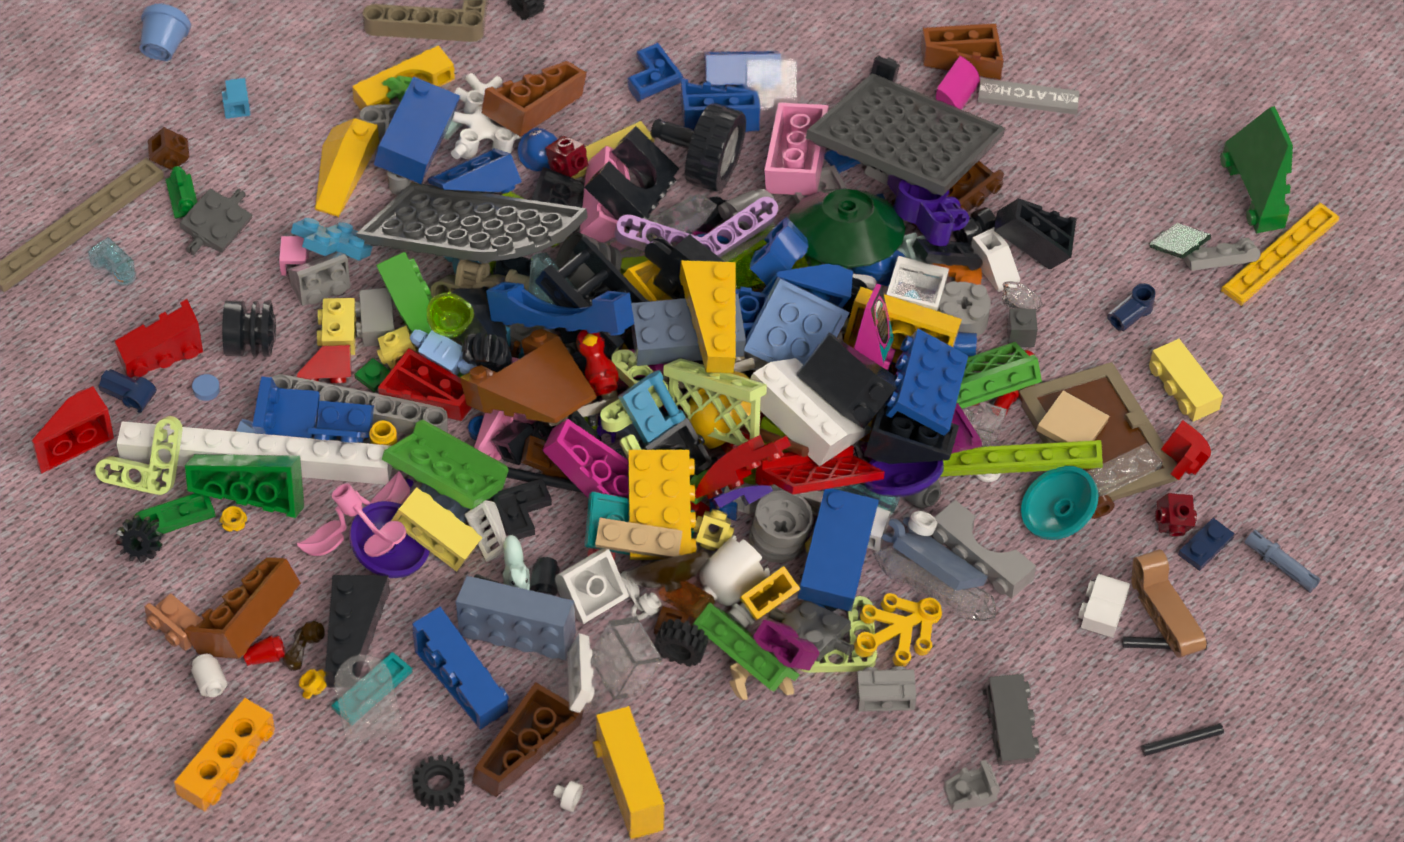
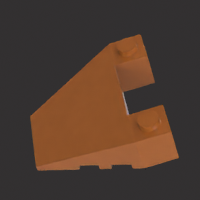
(540, 385)

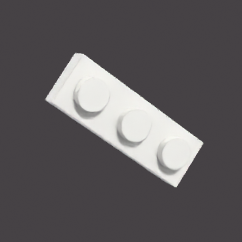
(580, 673)

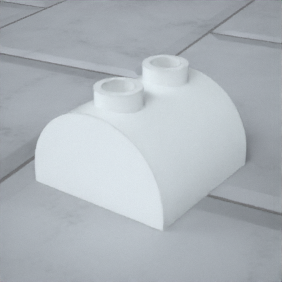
(592, 585)

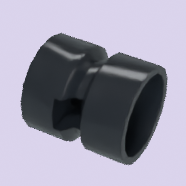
(978, 223)

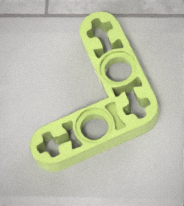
(616, 410)
(148, 472)
(857, 664)

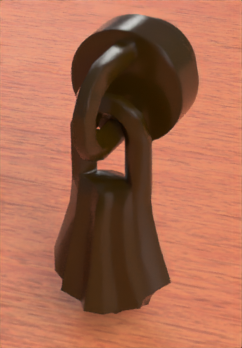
(312, 633)

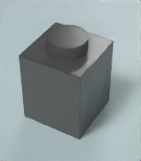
(1022, 327)

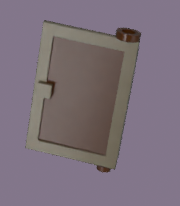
(1125, 430)

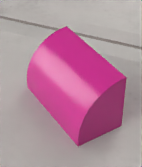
(958, 84)

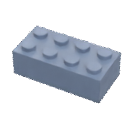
(666, 332)
(515, 617)

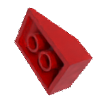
(73, 430)

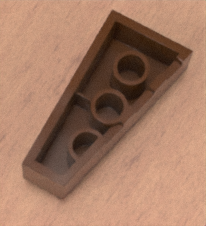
(526, 738)

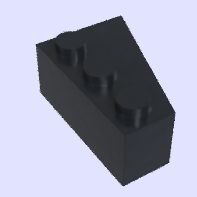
(1037, 232)

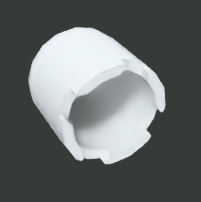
(732, 571)

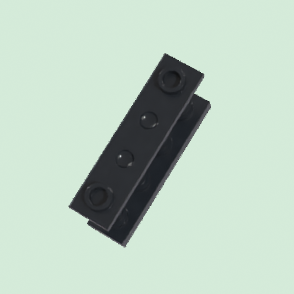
(564, 295)

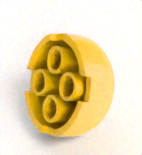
(704, 422)

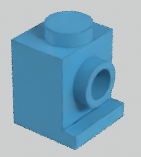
(236, 98)

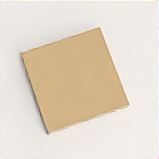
(1072, 420)

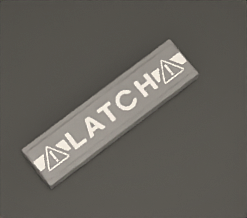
(1028, 96)

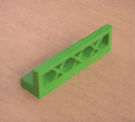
(743, 648)

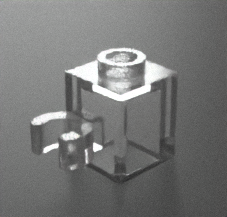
(987, 422)

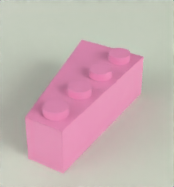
(600, 222)

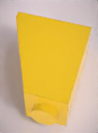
(770, 593)

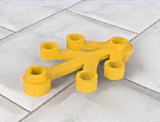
(899, 625)

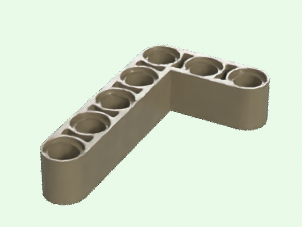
(427, 22)

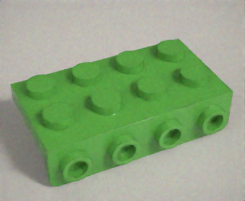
(447, 465)

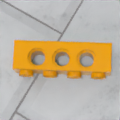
(244, 719)

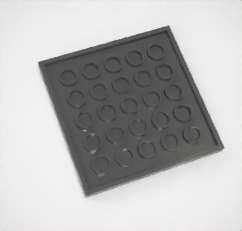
(905, 134)

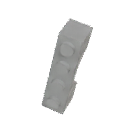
(1007, 571)

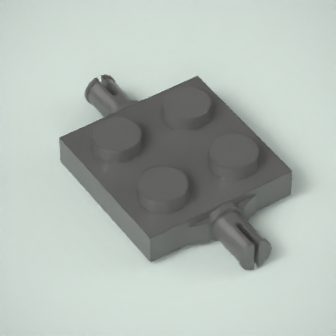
(215, 221)
(817, 626)

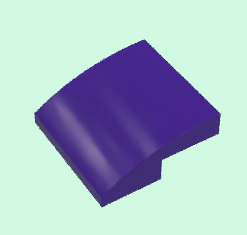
(747, 494)

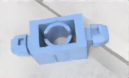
(441, 351)

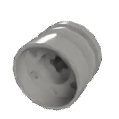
(780, 526)

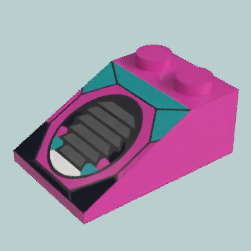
(875, 331)

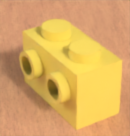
(337, 323)

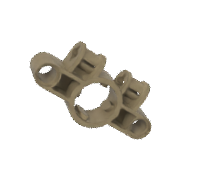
(476, 275)

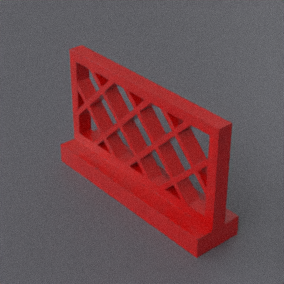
(803, 475)

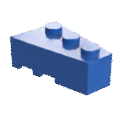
(697, 97)

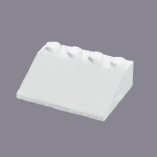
(804, 413)

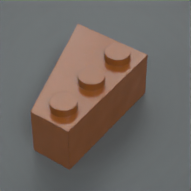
(975, 43)

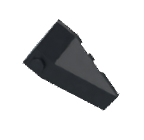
(482, 319)

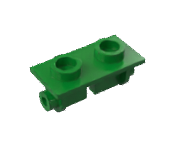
(181, 192)

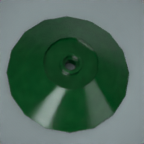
(848, 227)

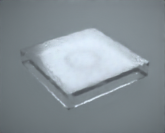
(773, 80)

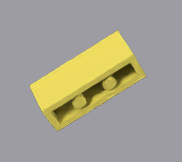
(1185, 380)
(437, 529)

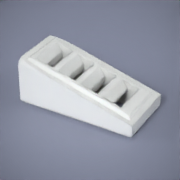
(474, 520)

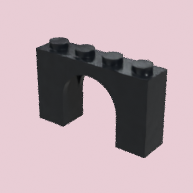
(649, 166)

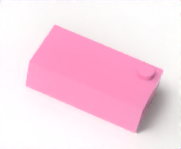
(792, 160)

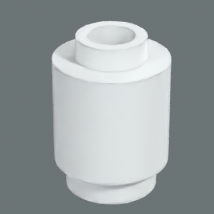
(208, 675)

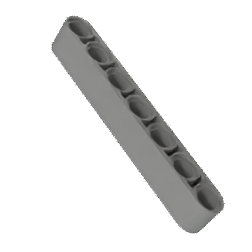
(385, 407)

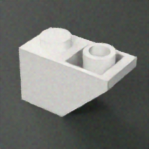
(996, 257)

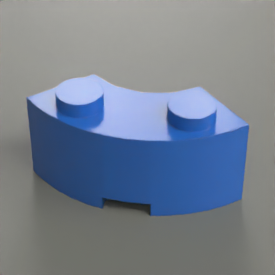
(783, 248)

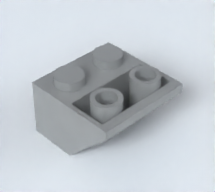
(320, 278)

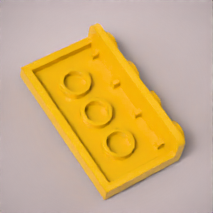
(662, 494)

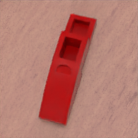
(737, 465)

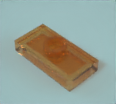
(688, 599)

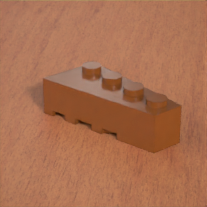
(534, 98)
(245, 610)

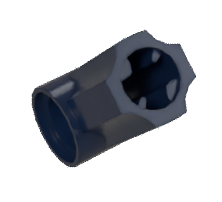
(1133, 307)
(132, 392)

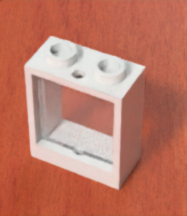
(918, 282)

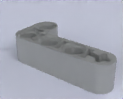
(382, 116)

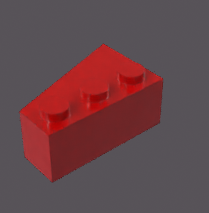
(161, 343)

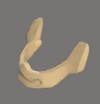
(740, 676)

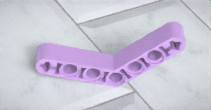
(729, 229)

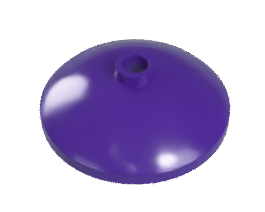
(905, 478)
(398, 562)

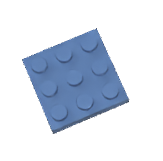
(792, 324)

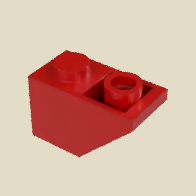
(329, 362)

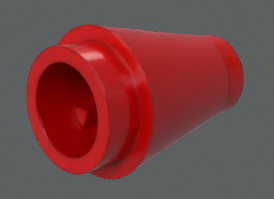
(265, 651)

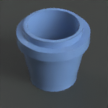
(162, 31)

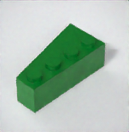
(255, 480)

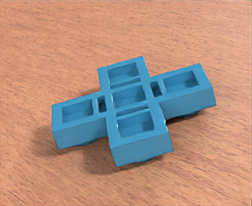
(328, 240)

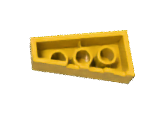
(712, 305)

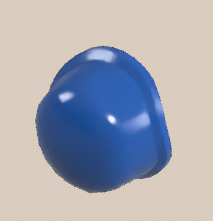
(532, 149)

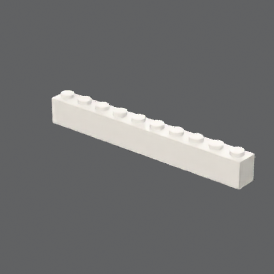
(318, 457)

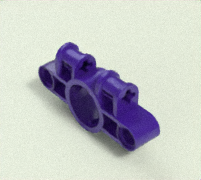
(932, 213)

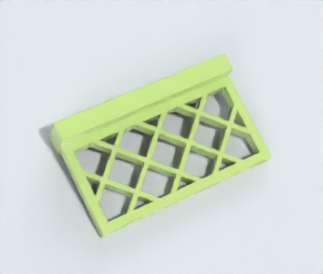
(728, 384)

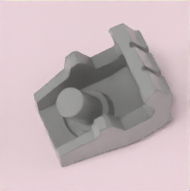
(972, 788)

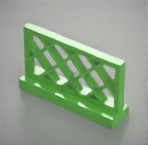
(996, 378)

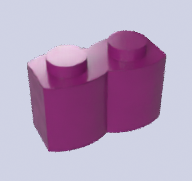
(786, 645)

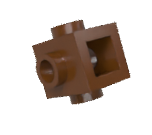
(168, 148)

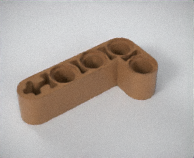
(1164, 604)

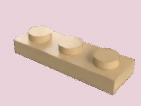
(638, 538)

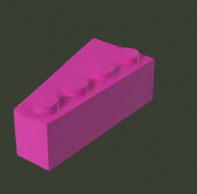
(587, 461)

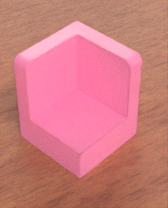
(292, 252)

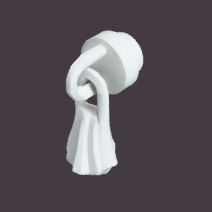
(646, 602)

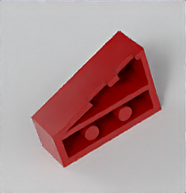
(426, 382)

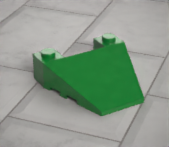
(1263, 160)

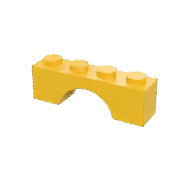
(428, 66)

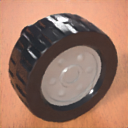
(711, 146)

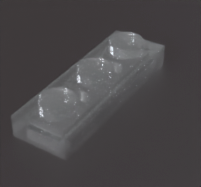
(1125, 469)

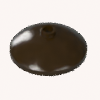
(669, 572)

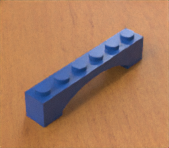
(514, 305)

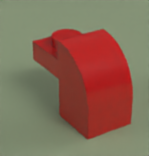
(1188, 449)

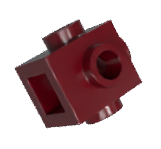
(567, 156)
(1175, 514)

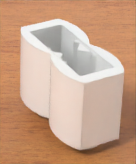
(1104, 606)

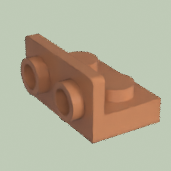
(172, 619)

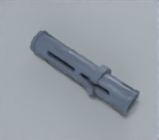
(1272, 553)

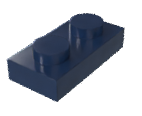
(1206, 544)

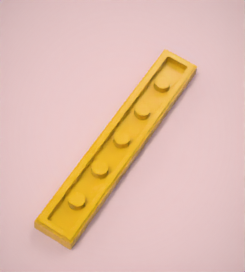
(1280, 254)

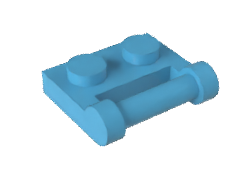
(644, 410)

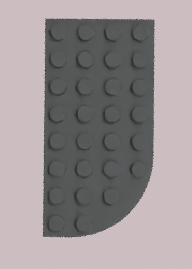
(470, 224)

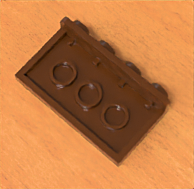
(974, 187)

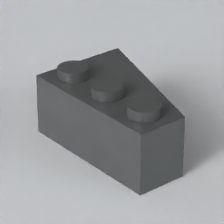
(1011, 719)

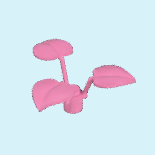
(350, 503)

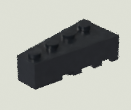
(353, 618)

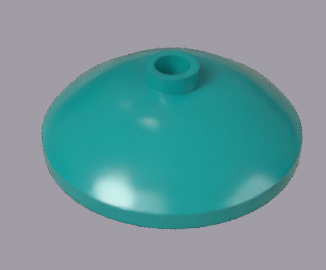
(1053, 494)

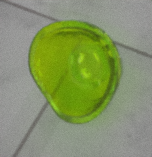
(449, 315)

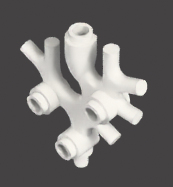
(479, 124)

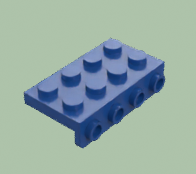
(927, 381)

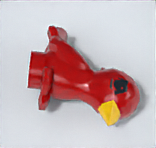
(599, 370)

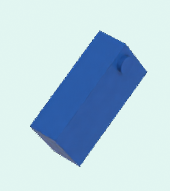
(416, 130)
(838, 549)

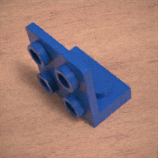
(284, 410)
(344, 420)

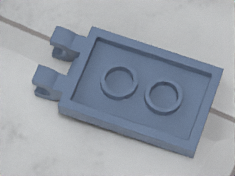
(934, 557)

